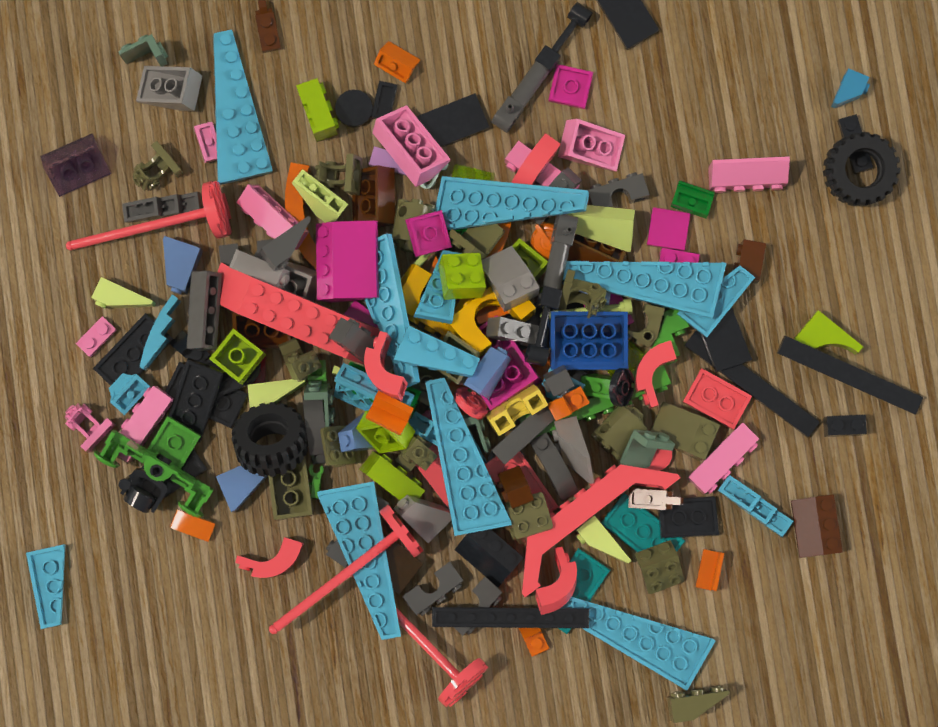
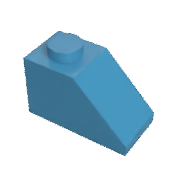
(851, 88)

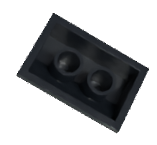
(489, 555)

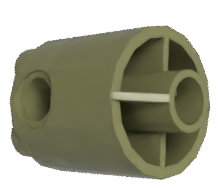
(405, 211)
(617, 429)

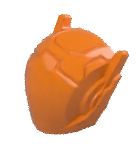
(541, 239)

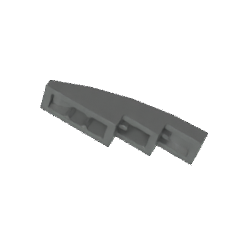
(161, 207)
(523, 434)

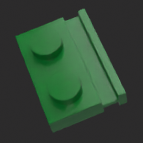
(692, 199)

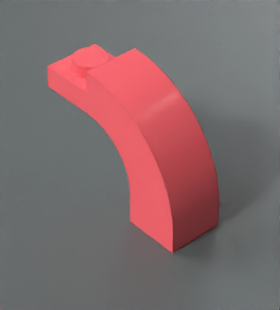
(537, 160)
(655, 357)
(374, 364)
(282, 562)
(559, 593)

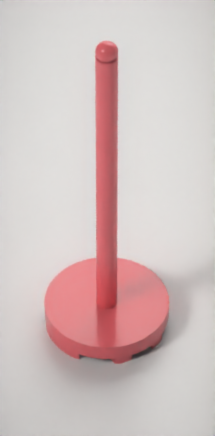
(215, 210)
(399, 532)
(457, 687)

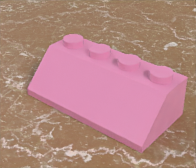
(410, 145)
(748, 174)

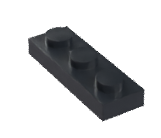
(859, 160)

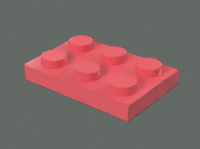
(717, 399)

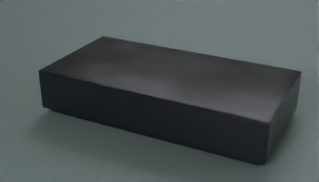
(384, 99)

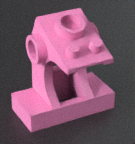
(76, 415)

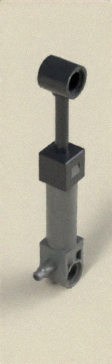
(543, 65)
(551, 292)

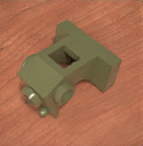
(164, 162)
(328, 174)
(593, 300)
(654, 316)
(299, 365)
(416, 454)

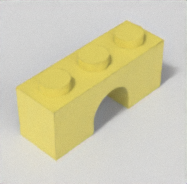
(526, 402)

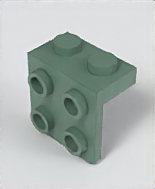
(142, 47)
(318, 391)
(471, 422)
(643, 447)

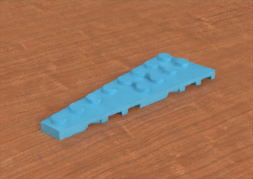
(238, 131)
(486, 202)
(667, 284)
(390, 309)
(468, 486)
(358, 528)
(659, 647)

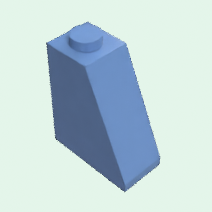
(179, 264)
(488, 372)
(351, 439)
(238, 486)

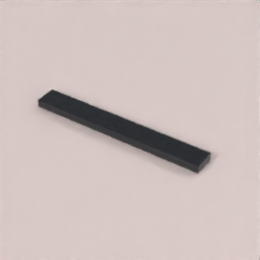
(849, 375)
(759, 390)
(509, 617)

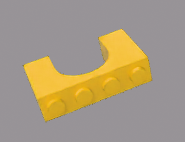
(412, 286)
(466, 328)

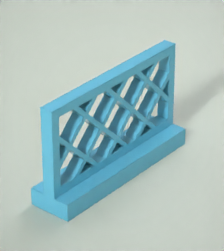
(350, 379)

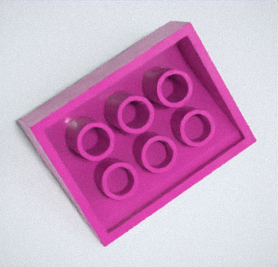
(347, 261)
(517, 376)

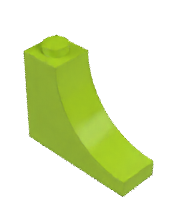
(823, 332)

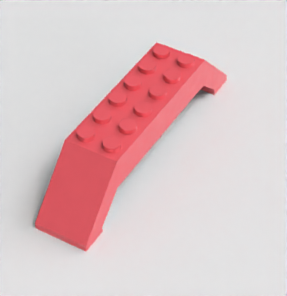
(283, 310)
(582, 508)

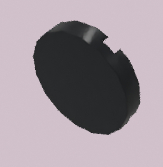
(354, 108)
(620, 387)

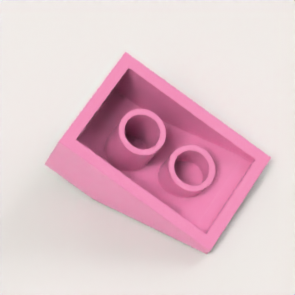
(591, 145)

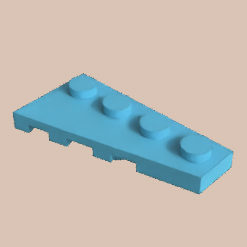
(731, 289)
(432, 304)
(427, 351)
(47, 580)

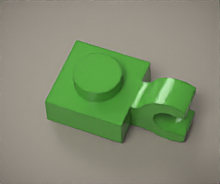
(315, 485)

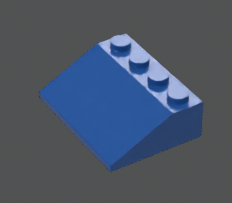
(588, 342)

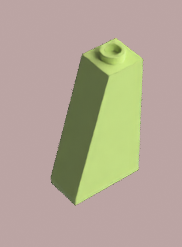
(607, 225)

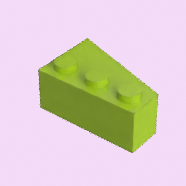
(317, 109)
(390, 477)

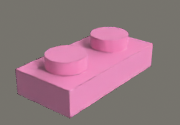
(207, 141)
(96, 336)

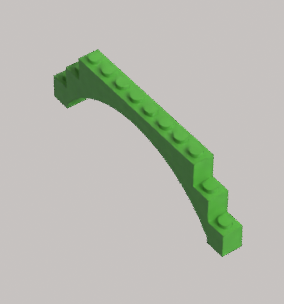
(670, 325)

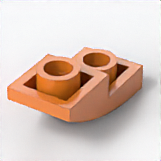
(192, 525)

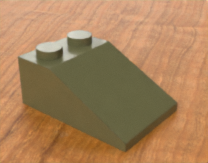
(688, 431)

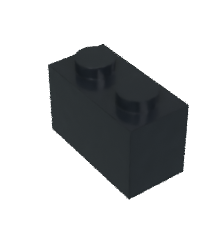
(844, 425)

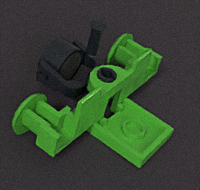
(175, 443)

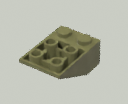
(690, 706)

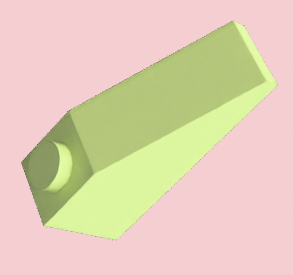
(319, 198)
(116, 296)
(272, 391)
(597, 537)

